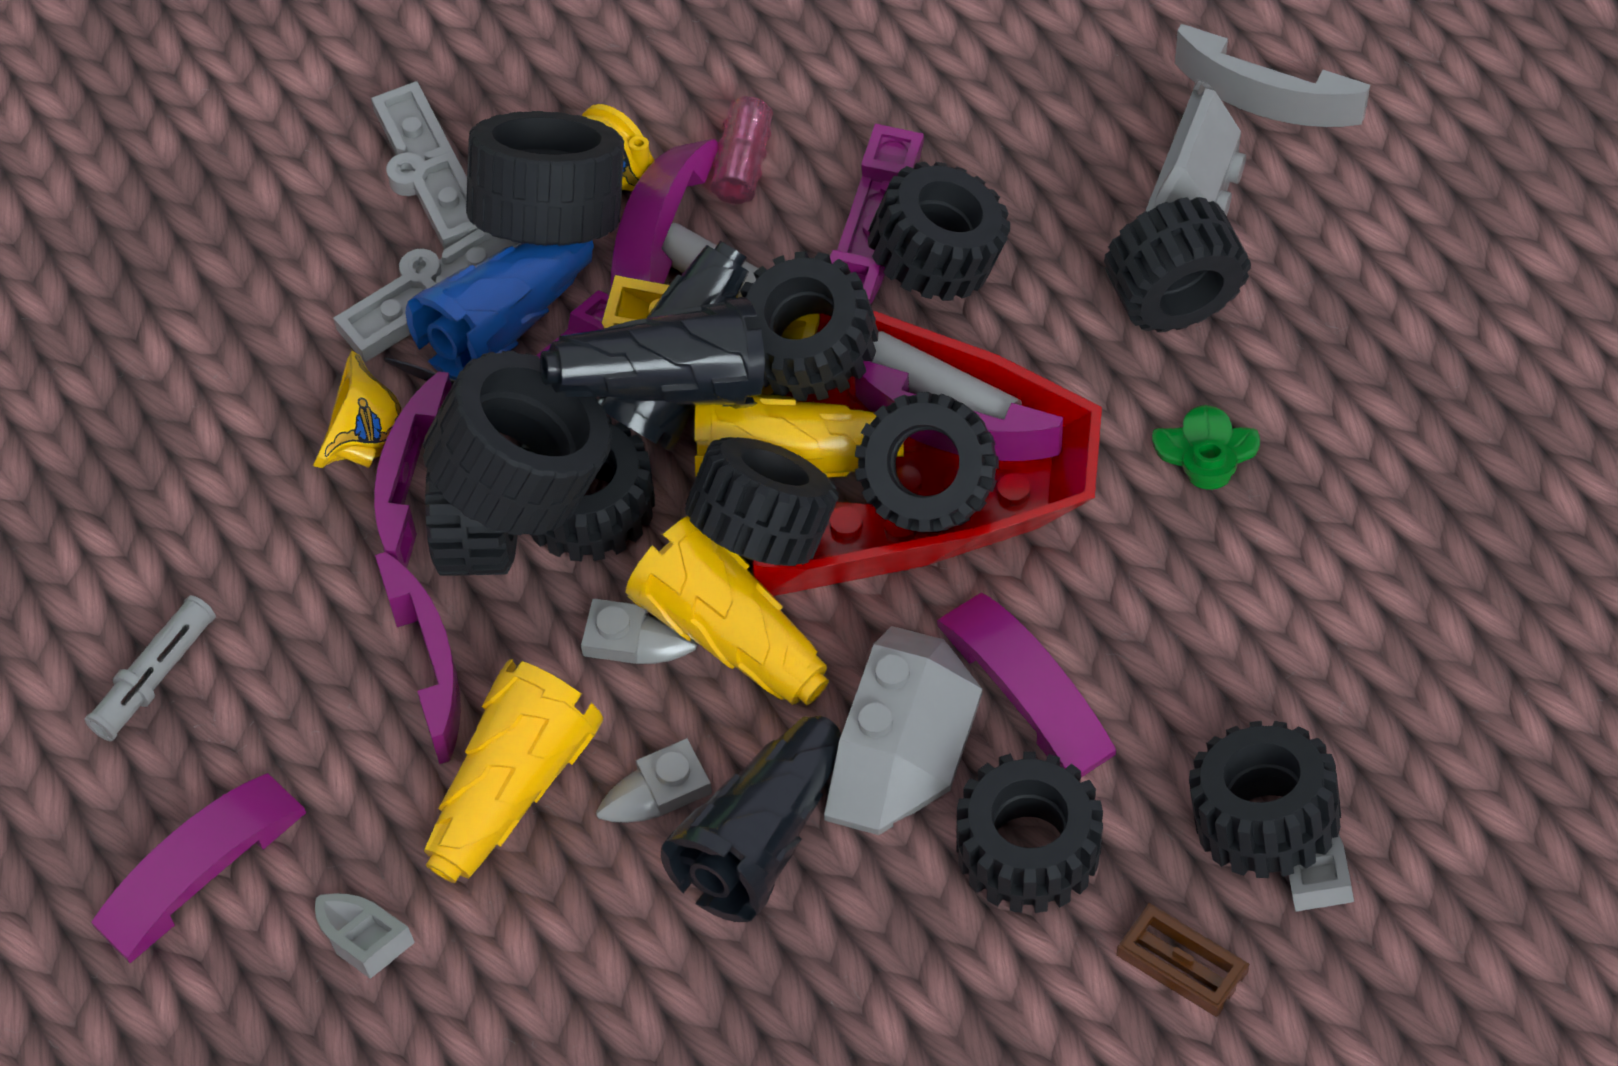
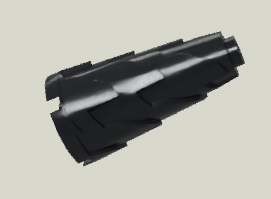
(707, 281)
(670, 357)
(753, 822)

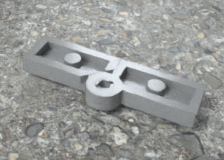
(424, 161)
(381, 317)

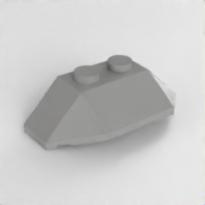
(1202, 153)
(902, 732)

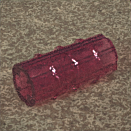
(741, 150)

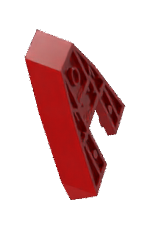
(1024, 498)

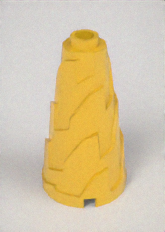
(814, 431)
(722, 607)
(509, 764)

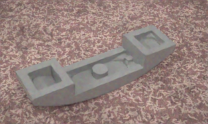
(1266, 92)

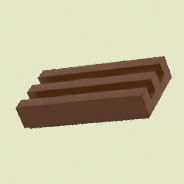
(1173, 978)

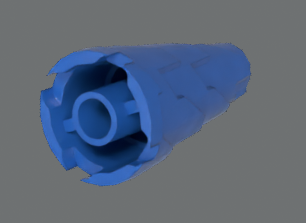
(492, 302)

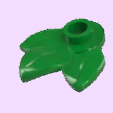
(1206, 446)

